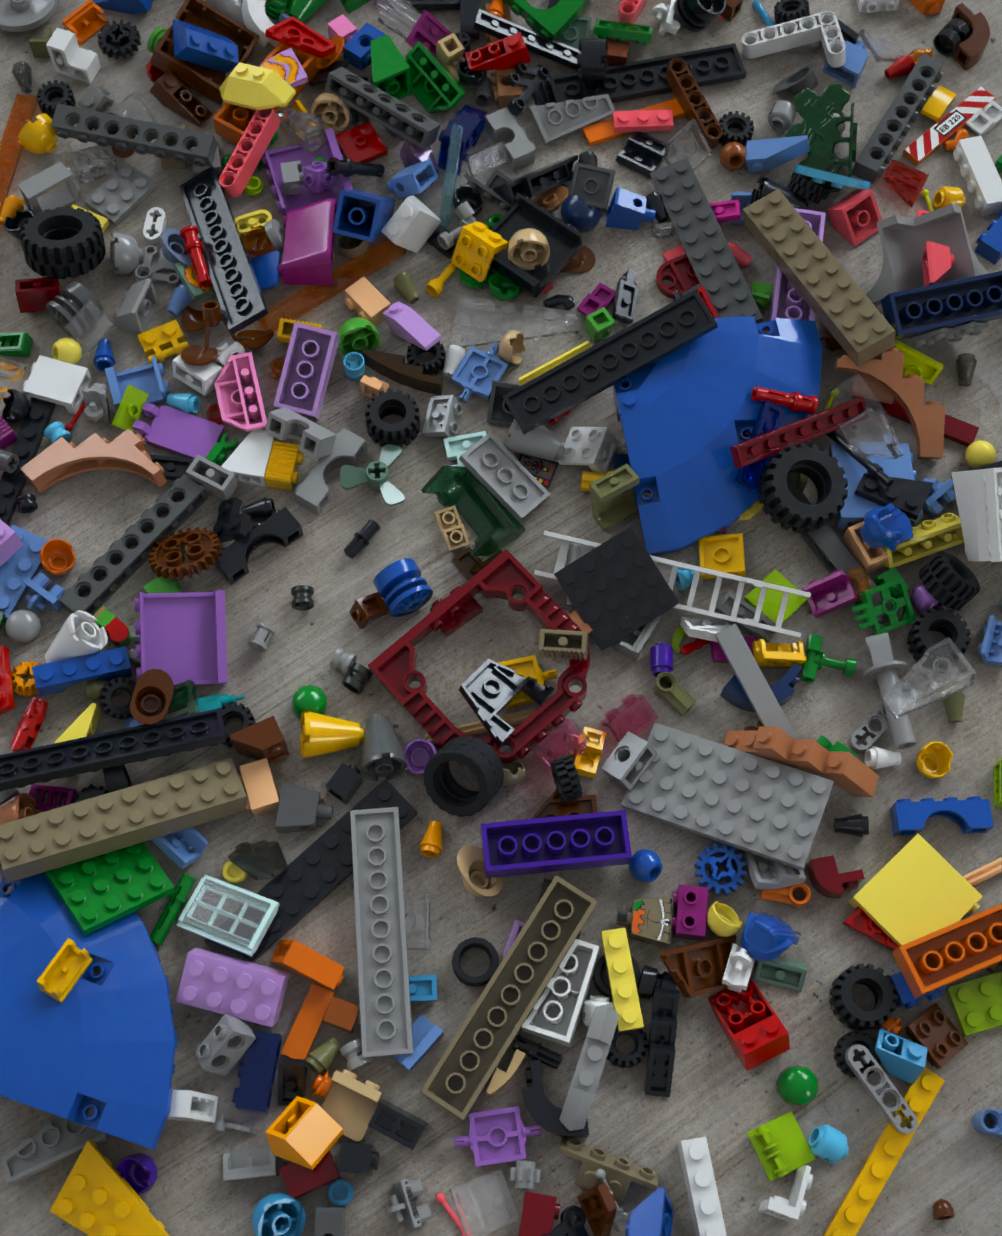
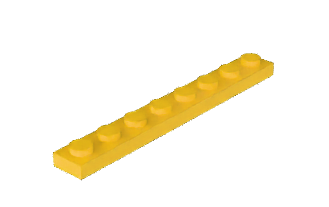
(883, 1159)

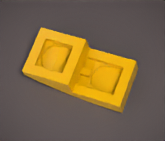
(938, 103)
(587, 762)

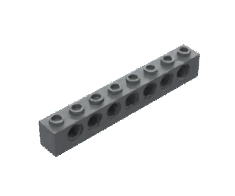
(67, 116)
(897, 119)
(133, 559)

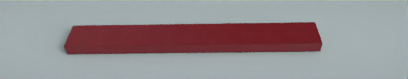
(796, 432)

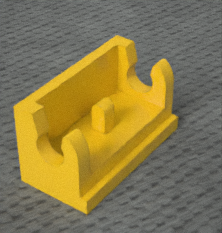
(778, 654)
(64, 971)

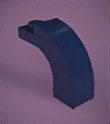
(782, 689)

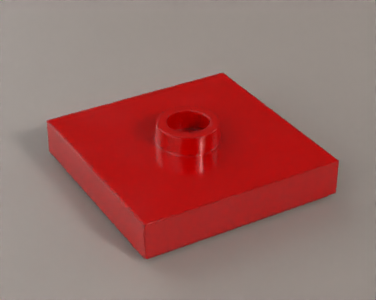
(361, 144)

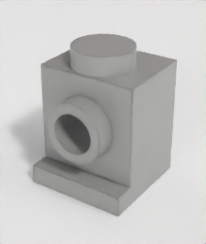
(292, 177)

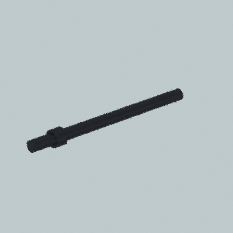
(873, 469)

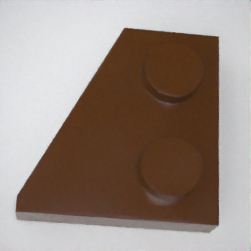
(599, 1209)

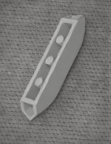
(589, 1067)

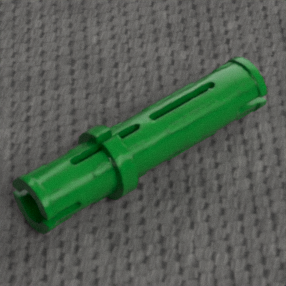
(172, 908)

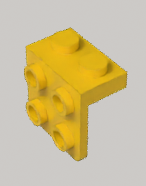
(476, 249)

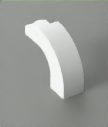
(256, 20)

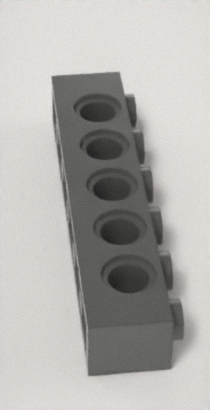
(382, 107)

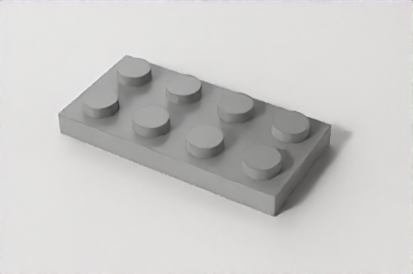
(504, 476)

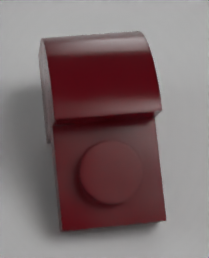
(828, 881)

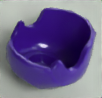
(138, 1171)

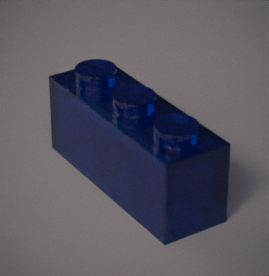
(258, 1073)

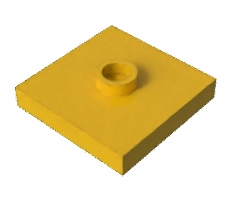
(722, 554)

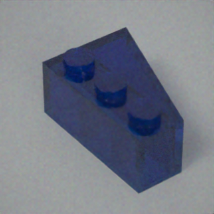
(473, 126)

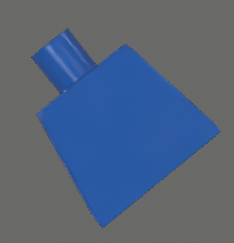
(628, 210)

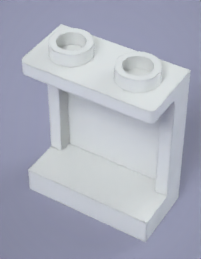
(57, 383)

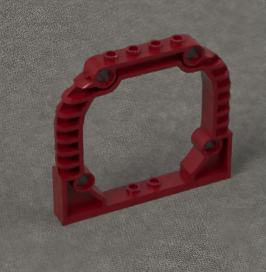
(501, 580)

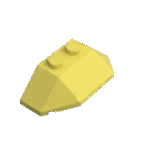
(255, 88)

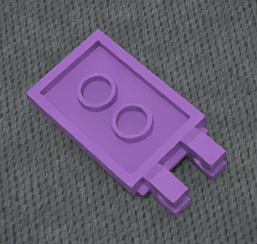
(178, 431)

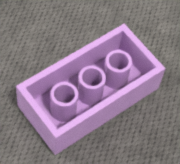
(307, 370)
(233, 987)

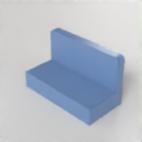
(424, 1036)

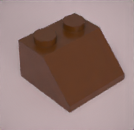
(261, 741)

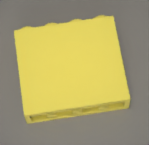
(916, 894)

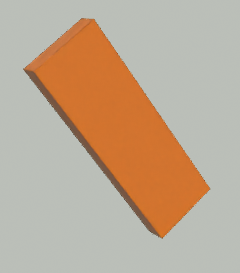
(307, 1023)

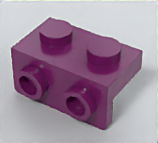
(830, 593)

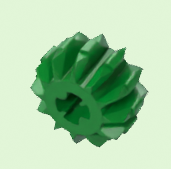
(275, 8)

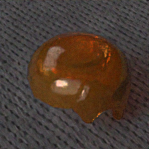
(256, 241)

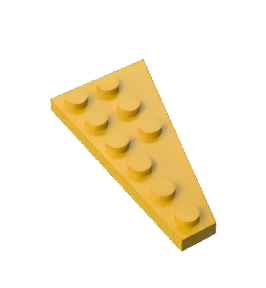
(102, 1201)

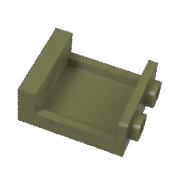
(614, 497)

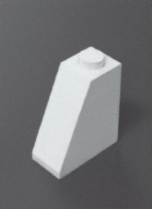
(251, 458)
(193, 1106)

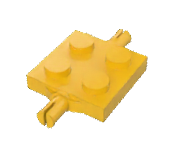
(527, 667)

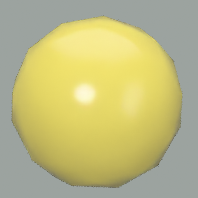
(67, 350)
(980, 454)

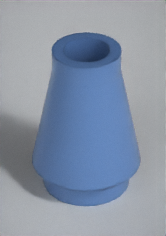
(179, 300)

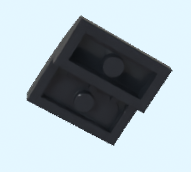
(642, 153)

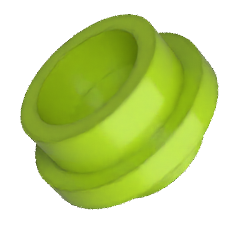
(254, 186)

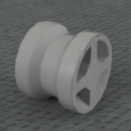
(342, 661)

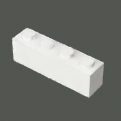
(979, 174)
(701, 1187)

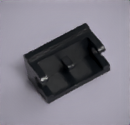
(397, 1124)

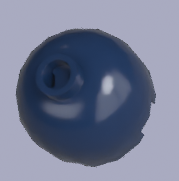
(579, 215)

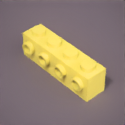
(928, 538)

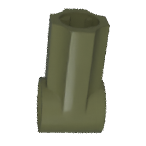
(675, 695)

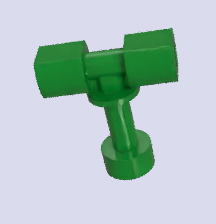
(817, 659)

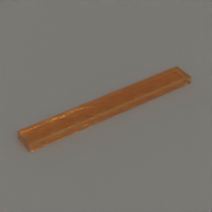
(10, 148)
(343, 278)

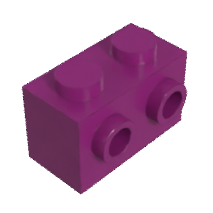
(690, 912)

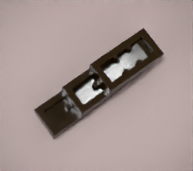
(394, 368)

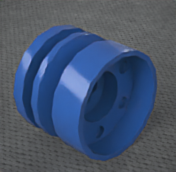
(402, 587)

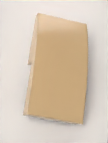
(451, 528)

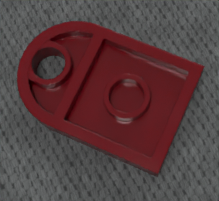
(679, 273)

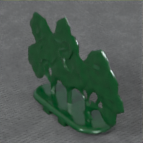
(823, 129)

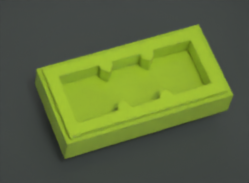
(130, 408)

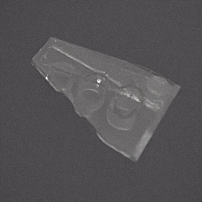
(933, 678)

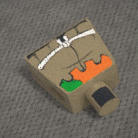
(649, 920)

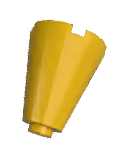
(327, 734)

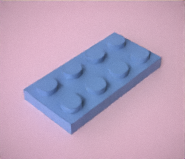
(17, 568)

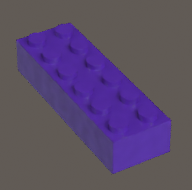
(555, 844)

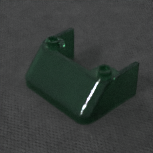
(478, 507)

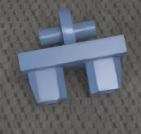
(941, 491)
(37, 587)

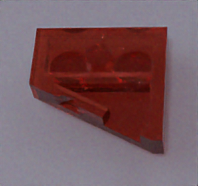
(905, 181)

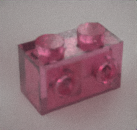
(562, 742)

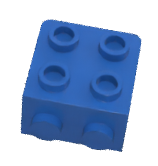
(266, 269)

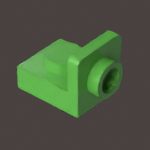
(761, 294)

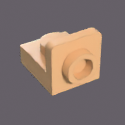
(372, 386)

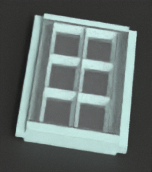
(228, 915)

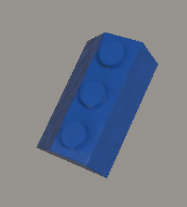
(204, 47)

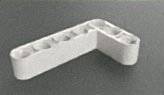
(796, 33)

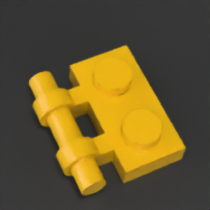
(162, 337)

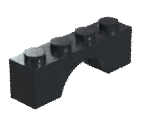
(278, 529)

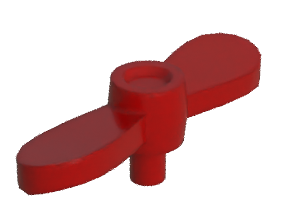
(697, 644)

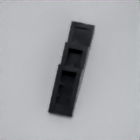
(662, 1042)

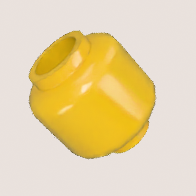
(948, 195)

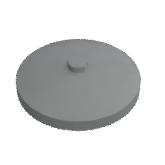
(25, 14)

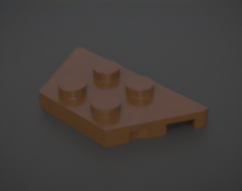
(699, 966)

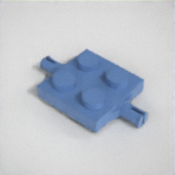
(478, 372)

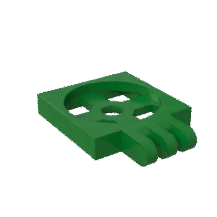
(869, 612)

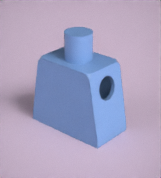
(852, 68)
(407, 184)

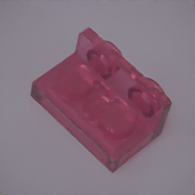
(631, 716)

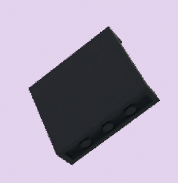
(562, 241)

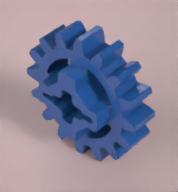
(728, 874)

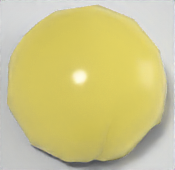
(722, 920)

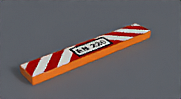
(947, 126)

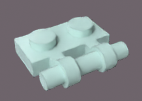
(460, 444)

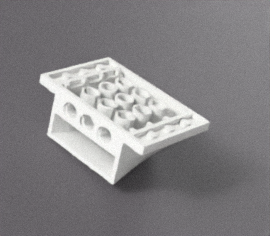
(980, 512)

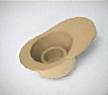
(472, 868)

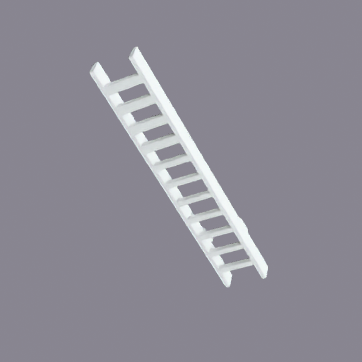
(587, 547)

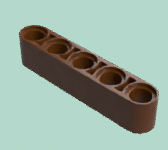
(690, 95)

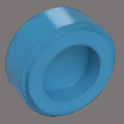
(340, 1192)

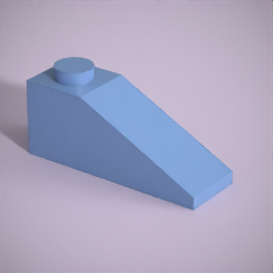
(770, 153)

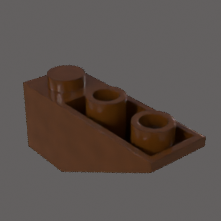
(180, 99)

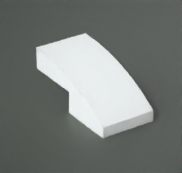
(986, 118)

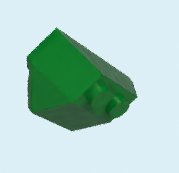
(432, 80)

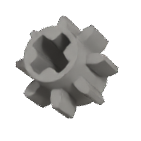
(525, 1175)

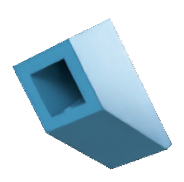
(900, 1056)

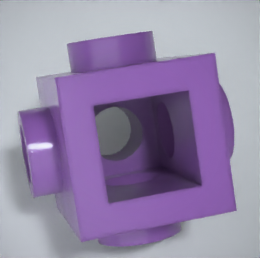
(318, 178)

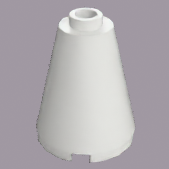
(77, 638)

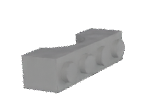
(313, 492)

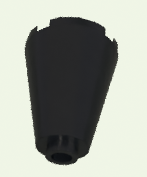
(768, 186)

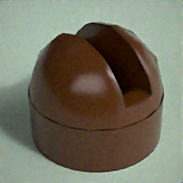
(942, 1210)

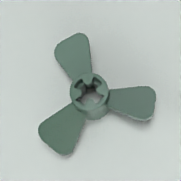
(353, 476)

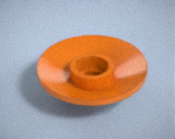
(336, 56)

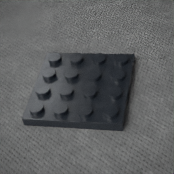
(616, 588)

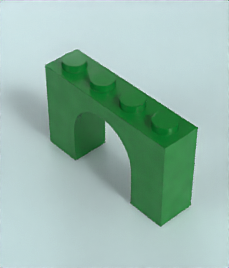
(550, 21)

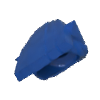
(886, 527)
(767, 937)

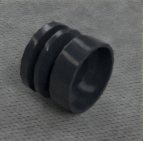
(698, 13)

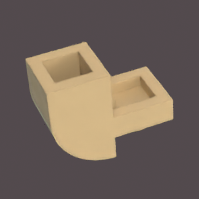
(449, 52)

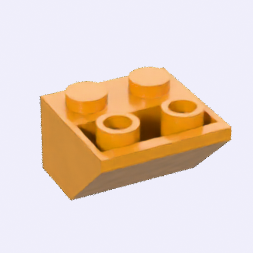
(303, 1133)

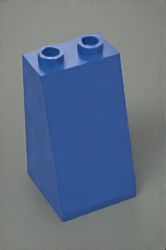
(362, 214)

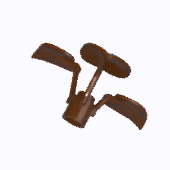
(210, 317)

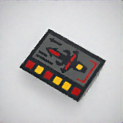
(540, 468)

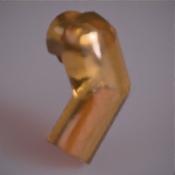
(859, 574)

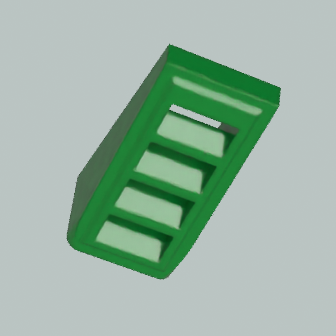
(22, 345)

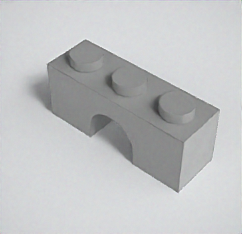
(504, 126)
(313, 438)

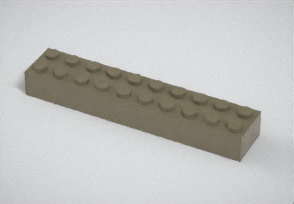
(819, 278)
(120, 819)
(509, 998)

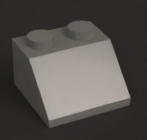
(137, 307)

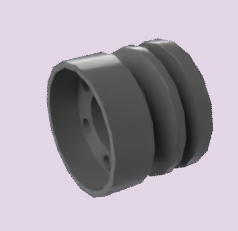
(65, 309)

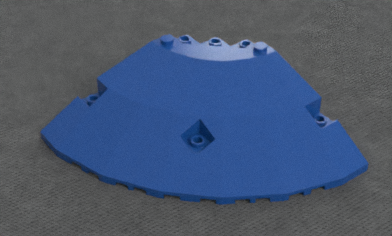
(696, 406)
(109, 1037)

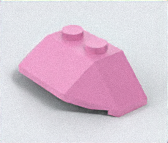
(240, 394)

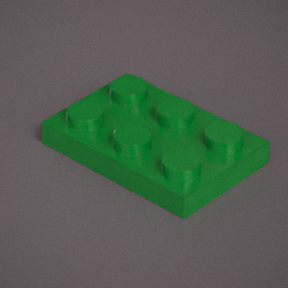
(623, 31)

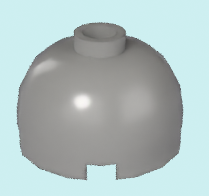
(124, 253)

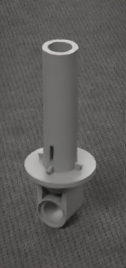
(886, 672)

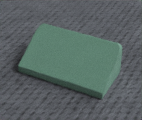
(781, 973)

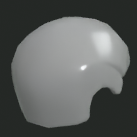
(22, 626)

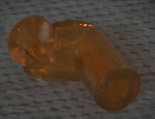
(916, 54)

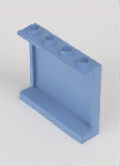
(856, 506)

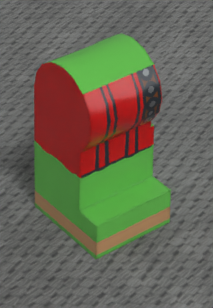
(114, 627)

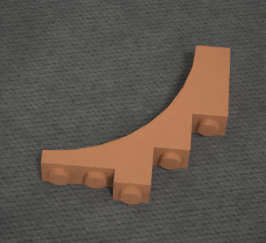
(926, 420)
(93, 454)
(807, 756)

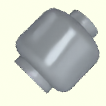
(781, 115)

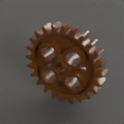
(169, 559)

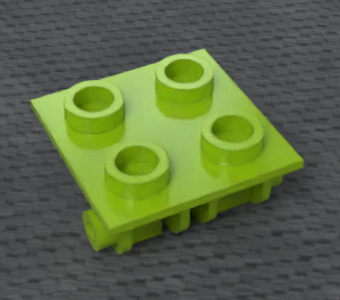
(780, 1146)

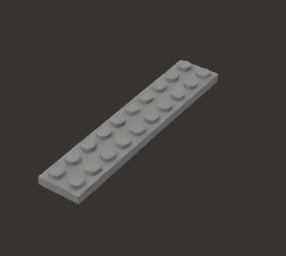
(381, 933)

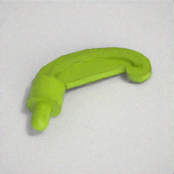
(677, 638)

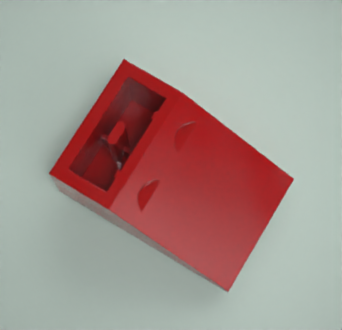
(750, 1025)

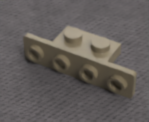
(618, 1169)

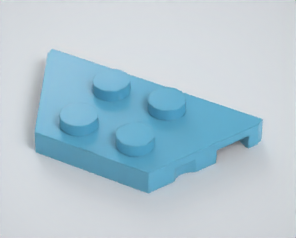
(837, 180)

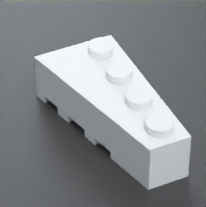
(561, 1004)

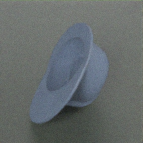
(173, 247)

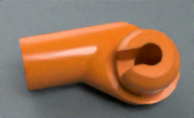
(951, 144)

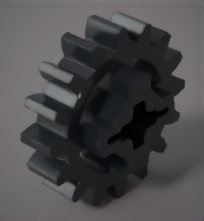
(119, 39)

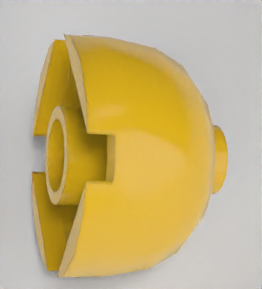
(38, 136)

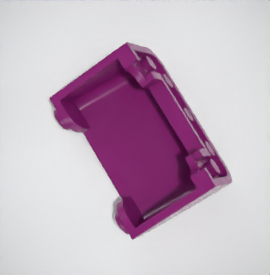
(309, 244)

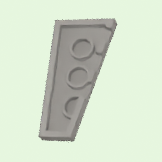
(566, 117)

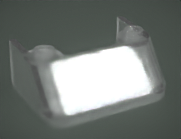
(872, 431)

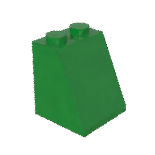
(389, 68)

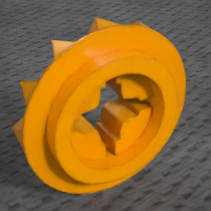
(19, 684)

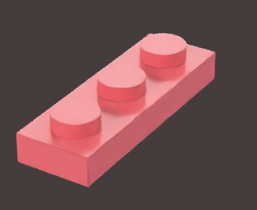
(643, 120)

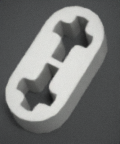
(158, 226)

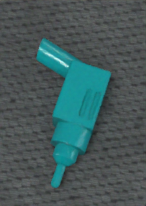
(216, 701)

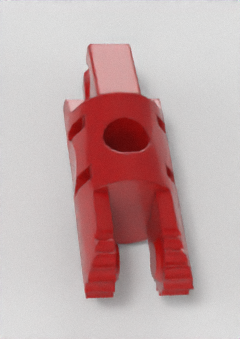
(29, 725)

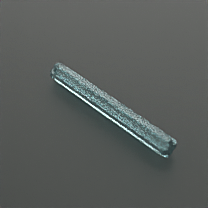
(451, 174)

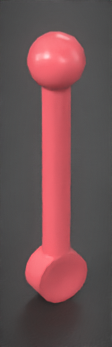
(440, 1198)

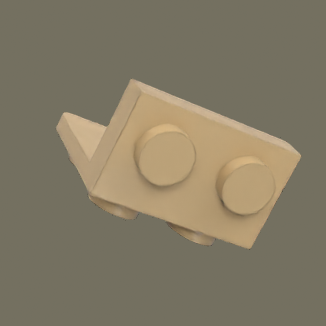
(351, 1103)

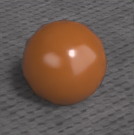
(732, 154)

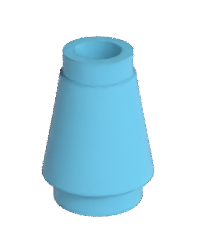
(184, 402)

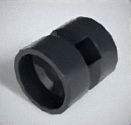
(950, 36)
(651, 979)

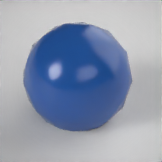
(645, 866)

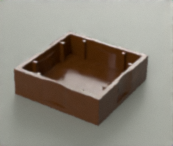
(195, 76)

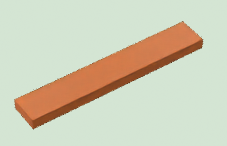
(604, 130)

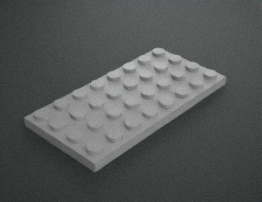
(731, 796)

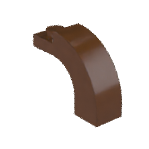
(972, 49)

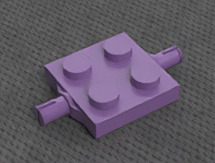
(497, 1136)

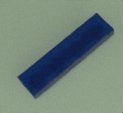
(767, 420)

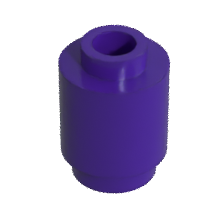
(661, 658)

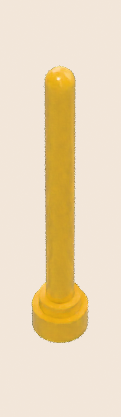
(435, 286)

